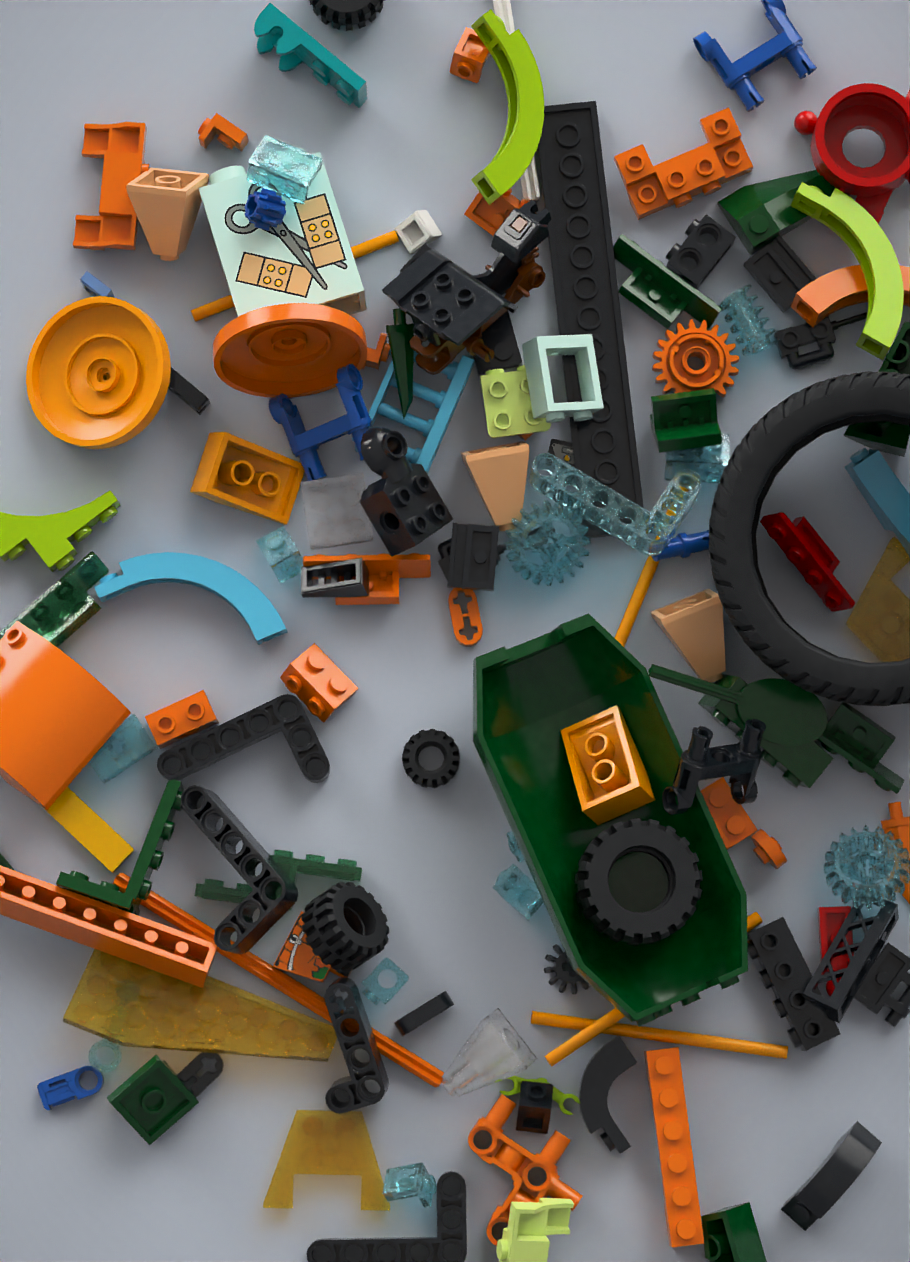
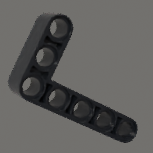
(248, 737)
(245, 864)
(403, 1244)

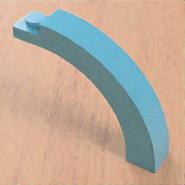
(202, 573)

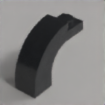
(594, 1087)
(833, 1176)

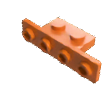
(383, 574)

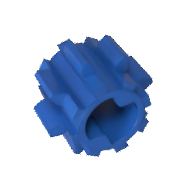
(265, 209)

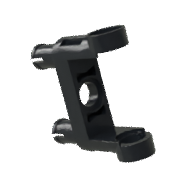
(705, 762)

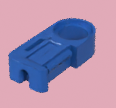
(66, 1087)

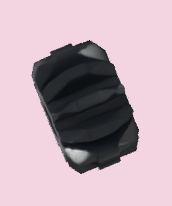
(563, 975)

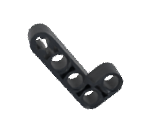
(349, 1042)

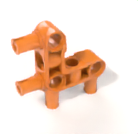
(518, 1162)

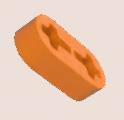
(457, 616)

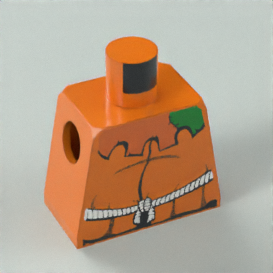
(299, 959)

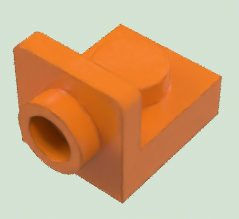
(469, 57)
(228, 133)

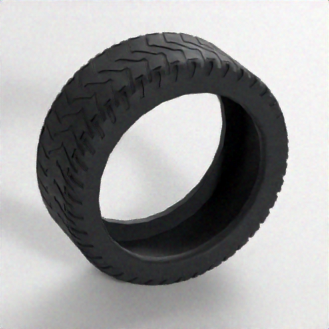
(735, 520)

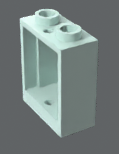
(539, 383)

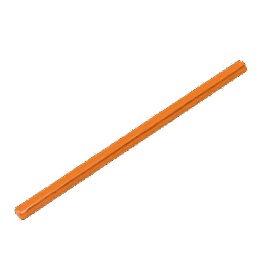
(283, 983)

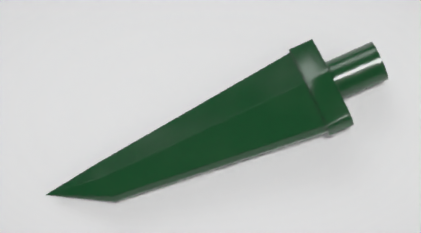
(402, 357)

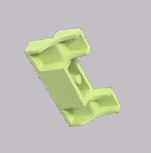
(527, 1229)

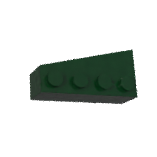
(800, 763)

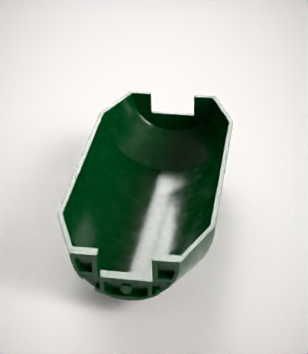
(517, 719)

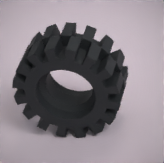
(417, 744)

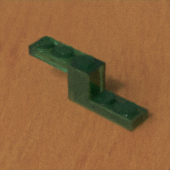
(312, 865)

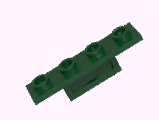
(659, 289)
(862, 744)

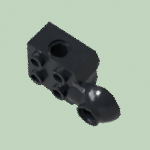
(404, 501)

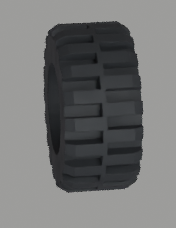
(675, 858)

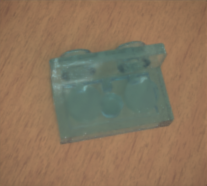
(283, 169)

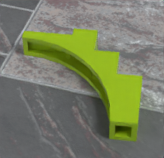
(53, 533)

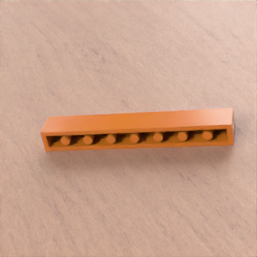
(105, 927)

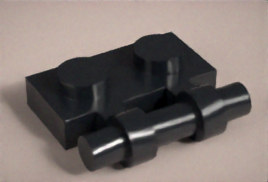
(881, 981)

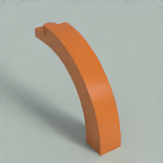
(837, 291)

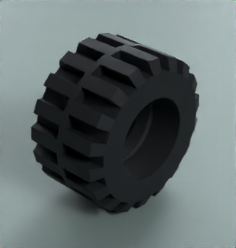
(347, 11)
(345, 926)

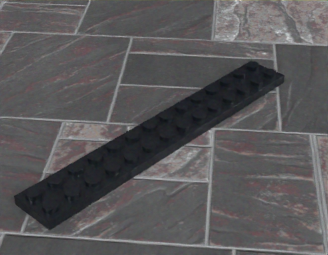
(588, 295)

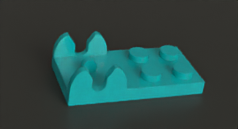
(298, 46)

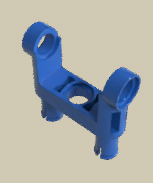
(737, 74)
(306, 443)

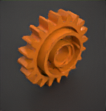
(700, 344)

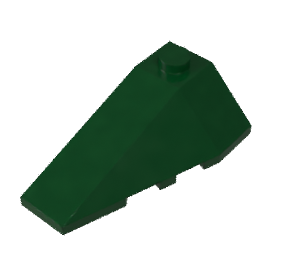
(764, 209)

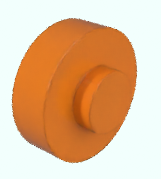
(768, 849)

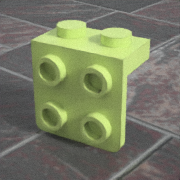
(509, 404)

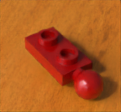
(830, 921)

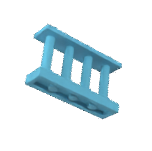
(445, 401)

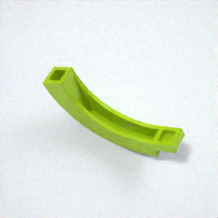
(524, 106)
(874, 255)

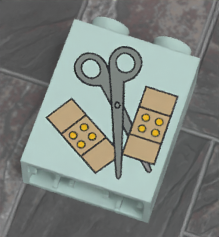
(291, 263)

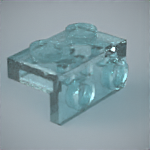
(706, 461)

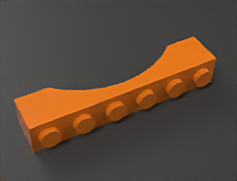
(674, 1147)

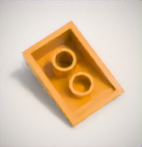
(247, 477)
(606, 766)

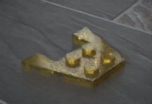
(883, 610)
(327, 1145)

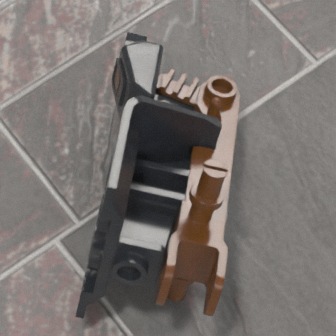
(456, 307)

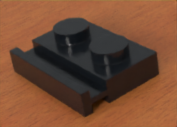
(779, 272)
(502, 341)
(473, 557)

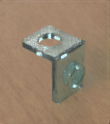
(376, 992)

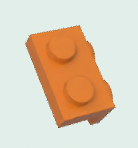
(318, 682)

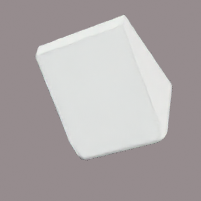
(417, 230)

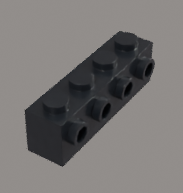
(788, 977)

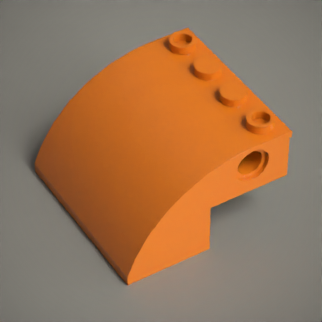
(49, 715)

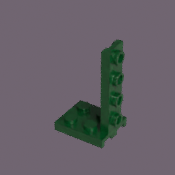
(149, 859)

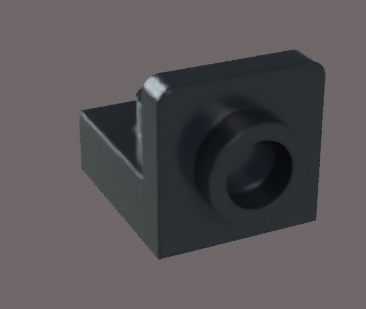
(534, 1107)

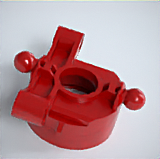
(854, 108)

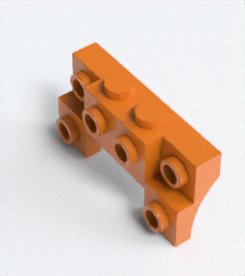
(123, 155)
(688, 174)

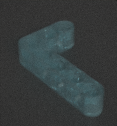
(617, 505)

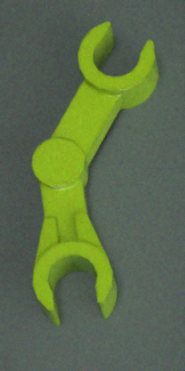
(558, 1096)

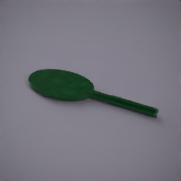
(787, 710)

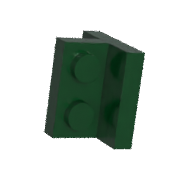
(685, 420)
(152, 1099)

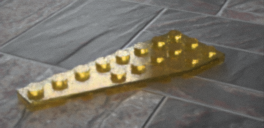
(162, 1012)

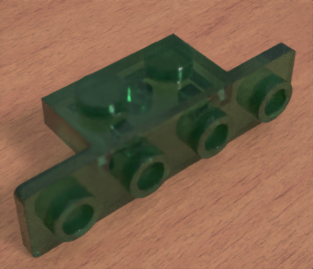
(65, 604)

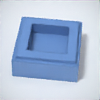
(95, 286)

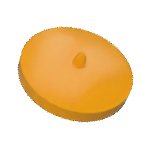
(98, 372)

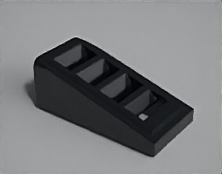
(347, 588)

